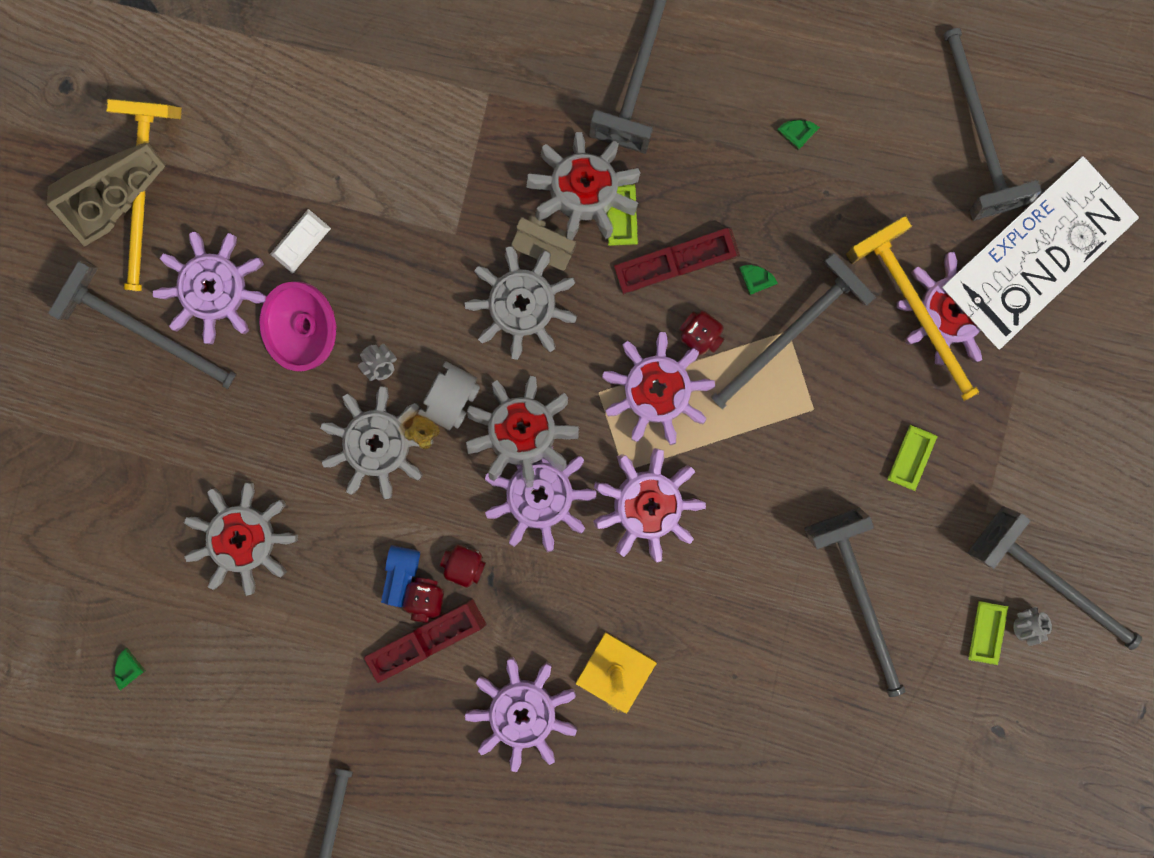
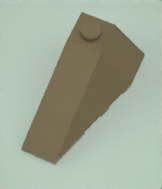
(100, 192)

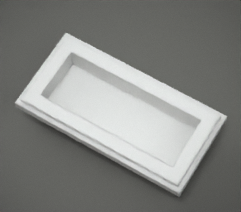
(300, 241)

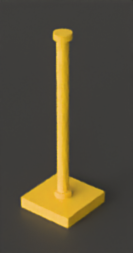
(144, 114)
(881, 245)
(616, 672)

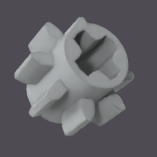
(377, 362)
(1032, 626)

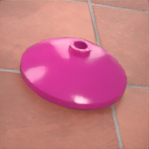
(287, 329)

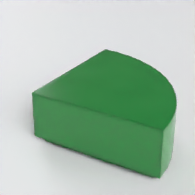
(798, 132)
(757, 278)
(127, 669)

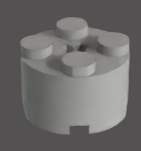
(449, 396)

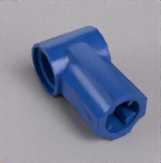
(400, 569)

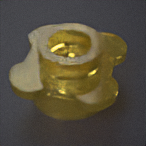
(425, 424)

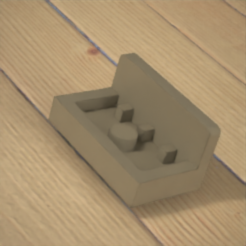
(534, 239)

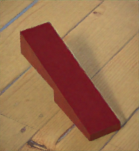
(677, 260)
(425, 641)

